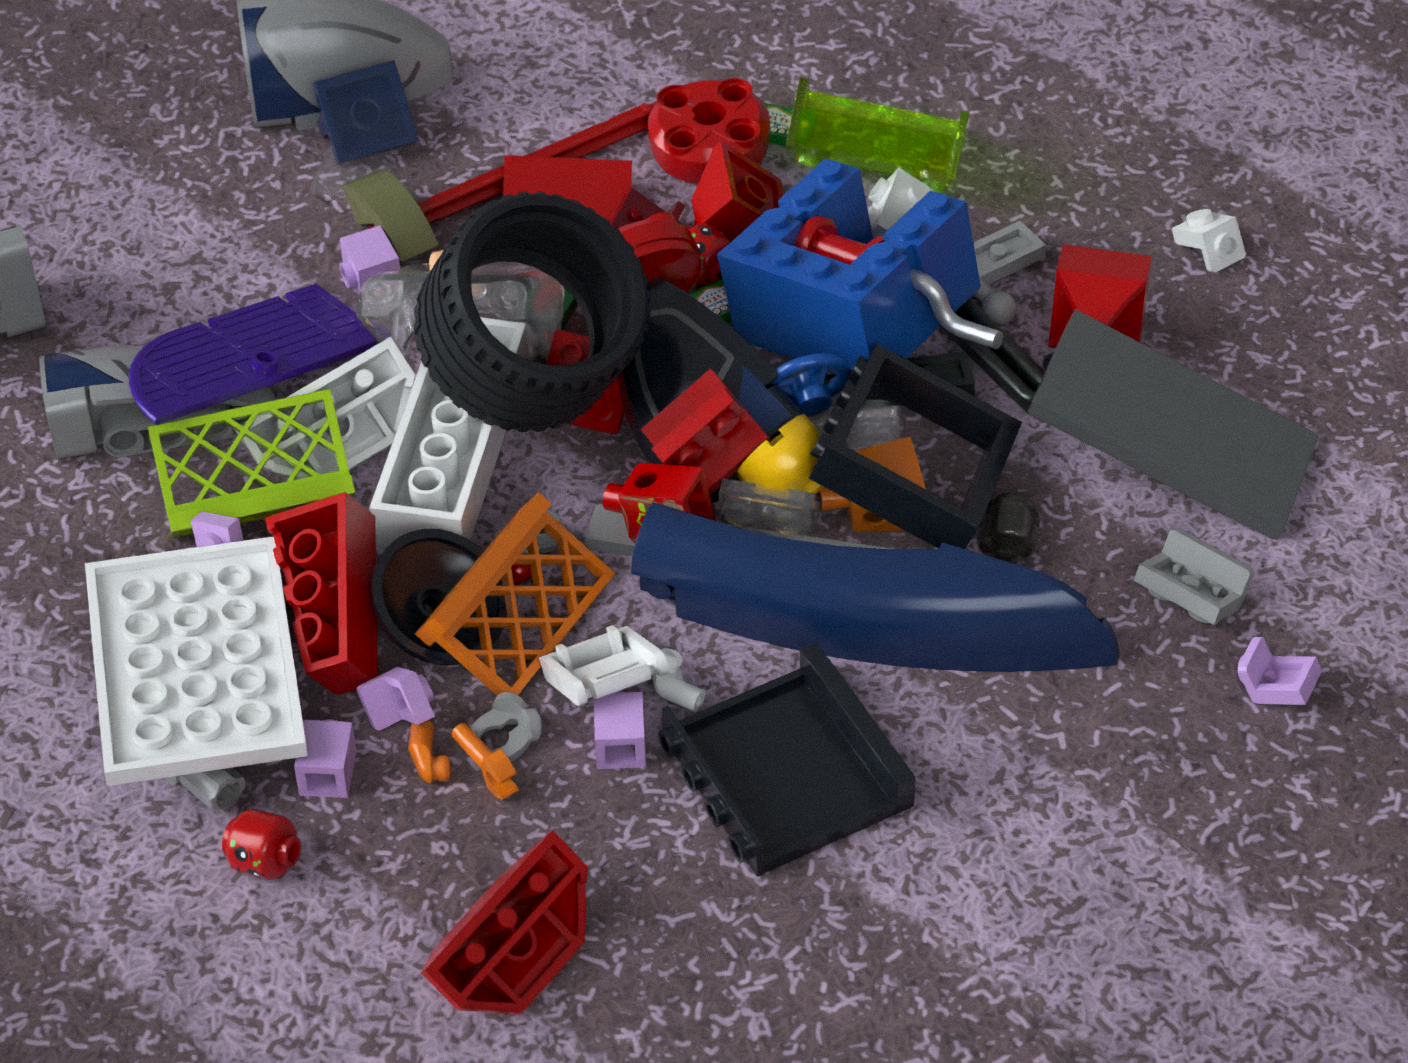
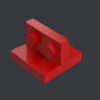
(705, 430)

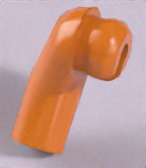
(420, 747)

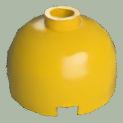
(785, 460)

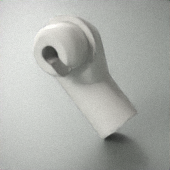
(673, 688)

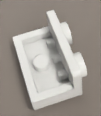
(893, 199)

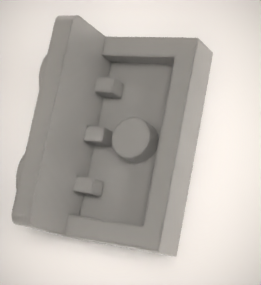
(1196, 577)

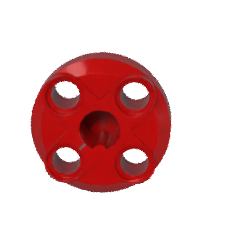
(699, 115)
(665, 249)

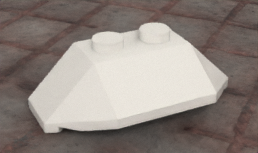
(368, 404)

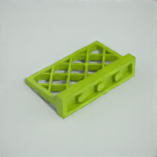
(262, 501)

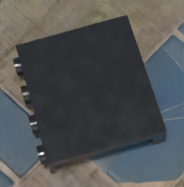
(790, 764)

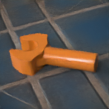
(494, 765)

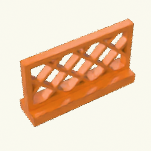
(481, 581)

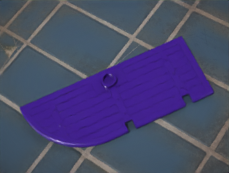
(244, 352)

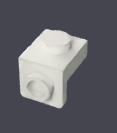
(1213, 234)

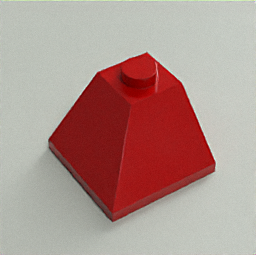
(734, 191)

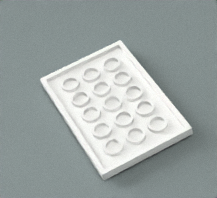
(193, 661)

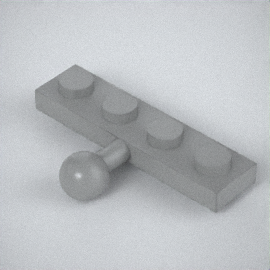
(999, 257)

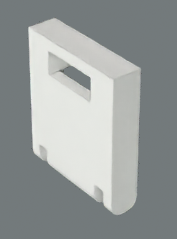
(603, 664)

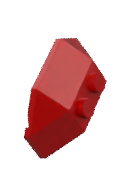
(515, 933)

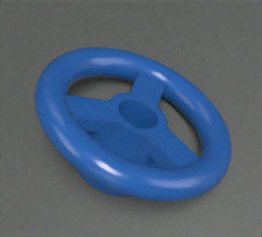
(809, 387)

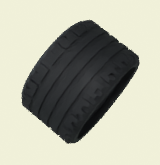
(575, 250)

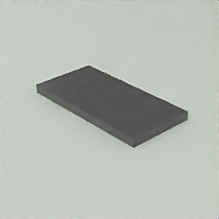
(1174, 424)

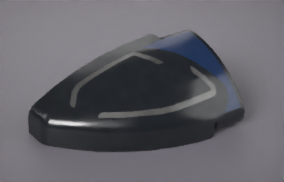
(680, 348)

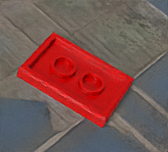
(589, 181)

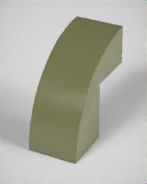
(387, 203)

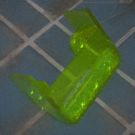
(875, 137)

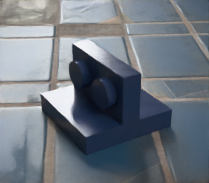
(364, 112)

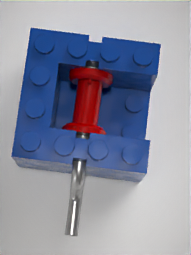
(821, 284)

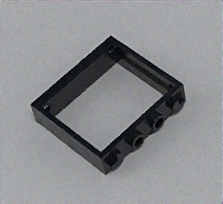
(886, 491)

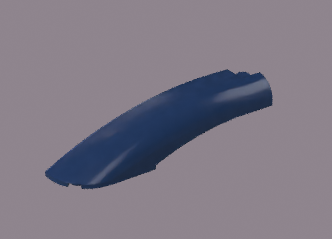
(869, 603)

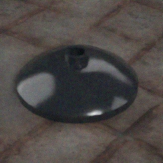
(423, 571)

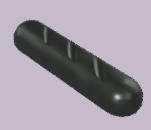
(1006, 365)

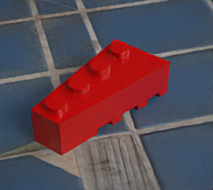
(327, 571)

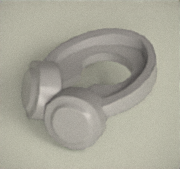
(511, 710)

